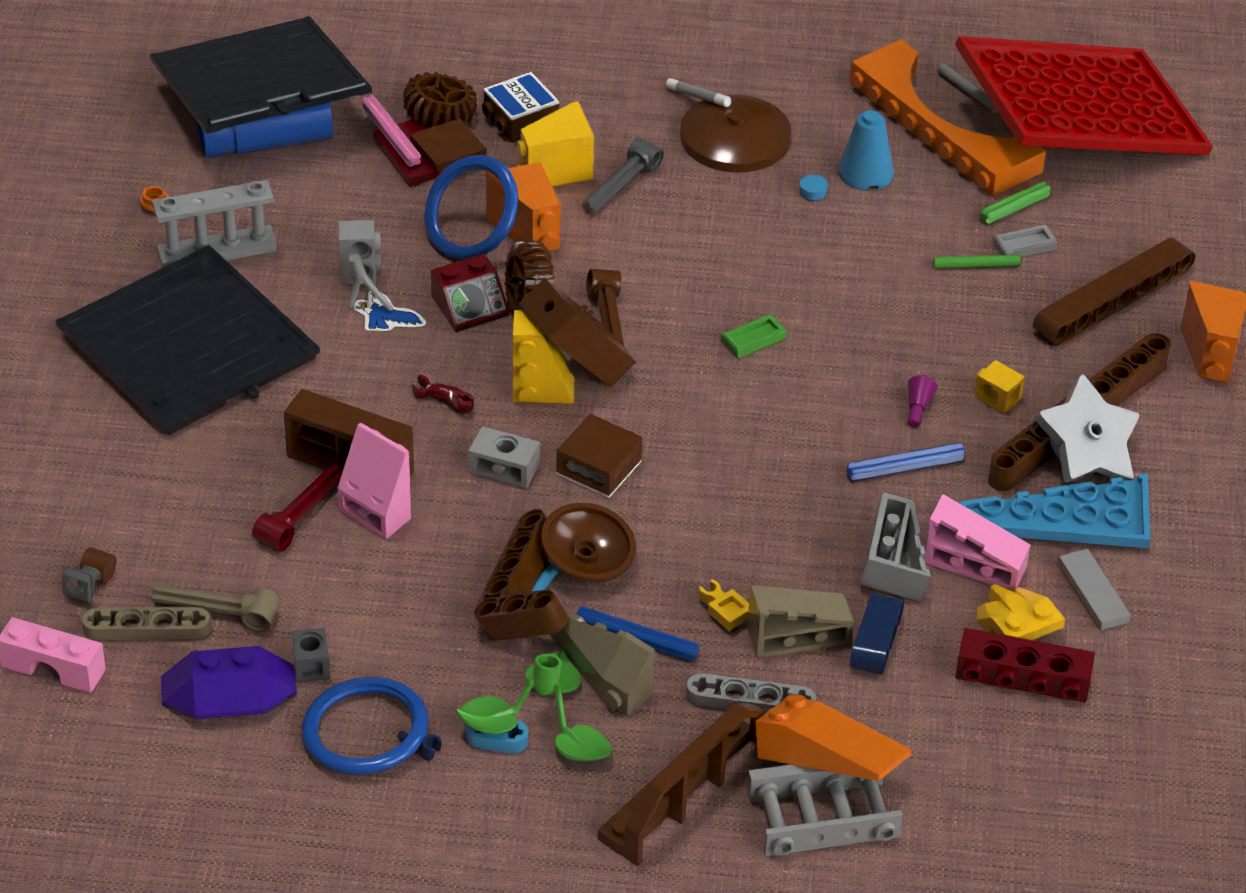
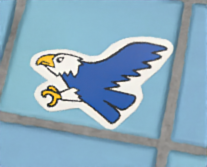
(380, 319)

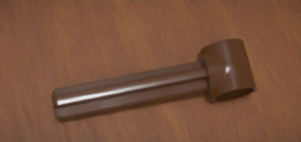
(605, 287)

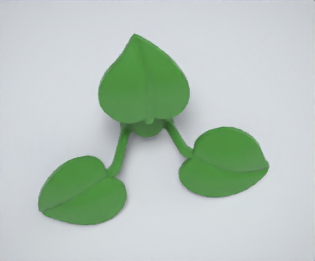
(548, 675)

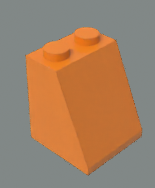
(537, 205)
(1213, 328)

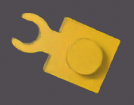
(727, 608)

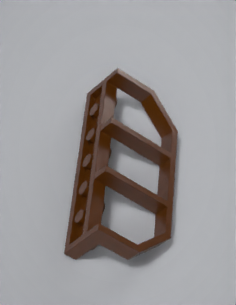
(669, 790)

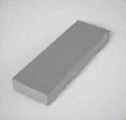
(1094, 589)

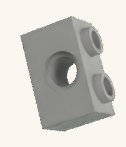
(504, 457)

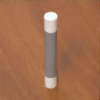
(698, 92)

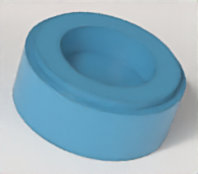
(813, 187)

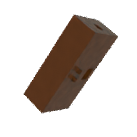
(577, 332)
(323, 429)

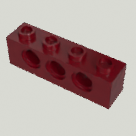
(1025, 665)

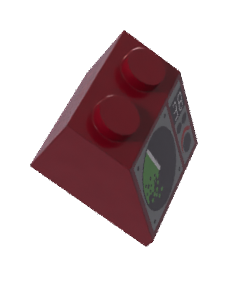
(468, 292)

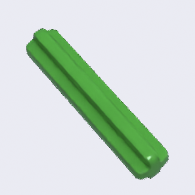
(1015, 202)

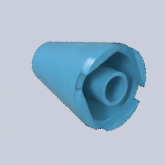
(867, 154)

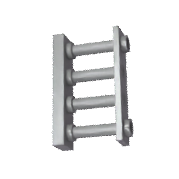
(230, 244)
(792, 781)

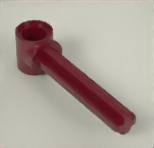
(278, 528)

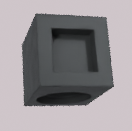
(310, 655)

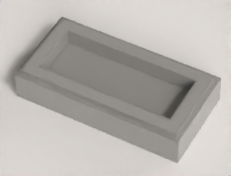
(1026, 241)

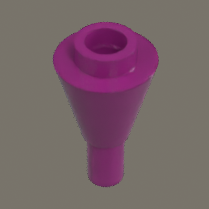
(920, 391)

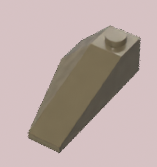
(613, 664)

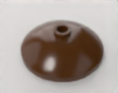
(588, 542)

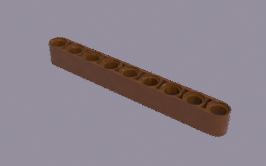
(1114, 383)

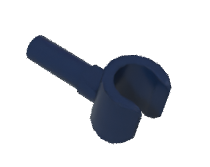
(429, 741)

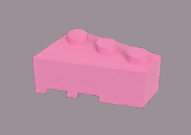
(974, 546)

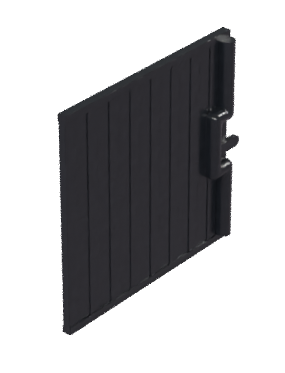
(259, 74)
(188, 339)

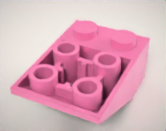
(376, 483)

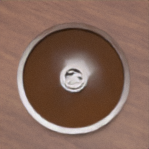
(736, 137)

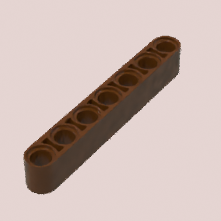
(1113, 291)

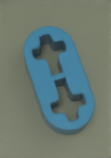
(499, 742)

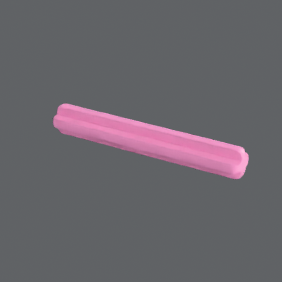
(391, 131)

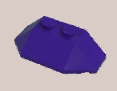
(228, 683)

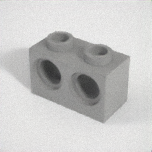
(360, 239)

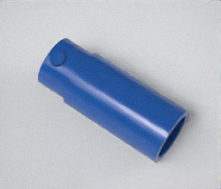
(277, 131)

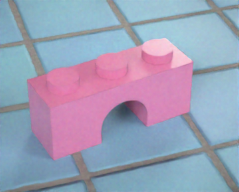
(75, 658)

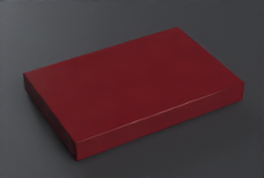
(417, 173)

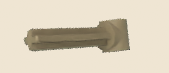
(255, 609)

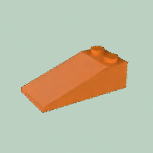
(824, 739)

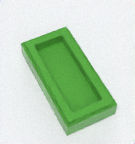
(753, 336)

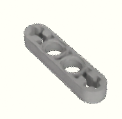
(749, 688)

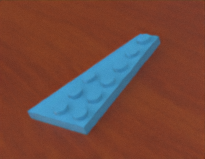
(1075, 513)

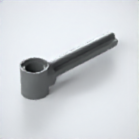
(640, 158)

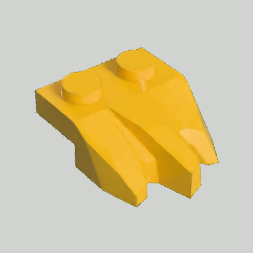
(1019, 613)

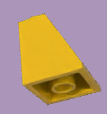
(561, 144)

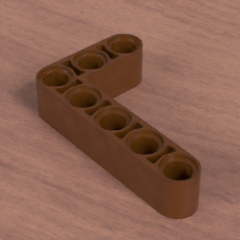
(507, 603)

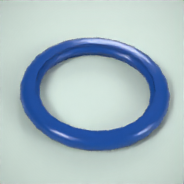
(437, 190)
(367, 765)

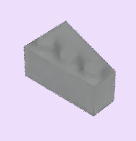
(894, 550)

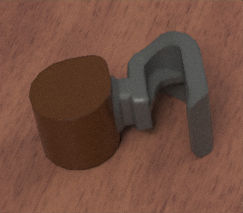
(94, 567)

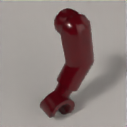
(460, 400)

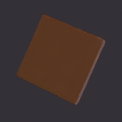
(447, 144)

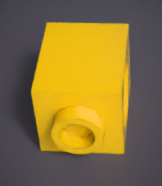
(999, 386)

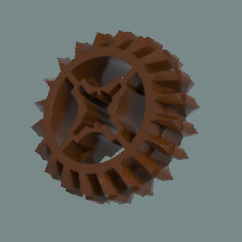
(439, 99)
(525, 268)

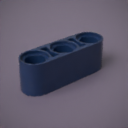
(876, 633)

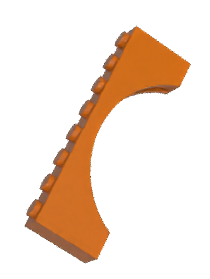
(985, 159)

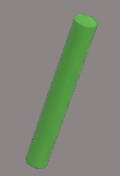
(977, 261)

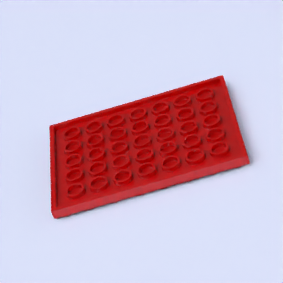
(1082, 96)

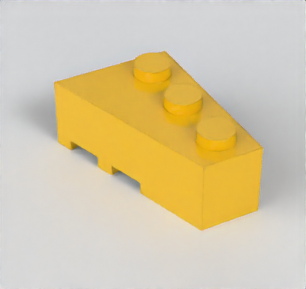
(538, 365)

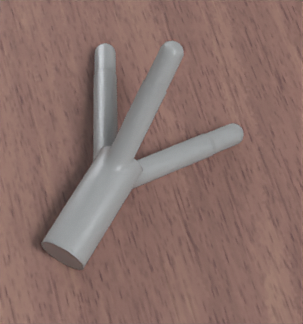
(361, 277)

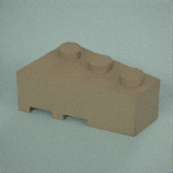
(797, 620)

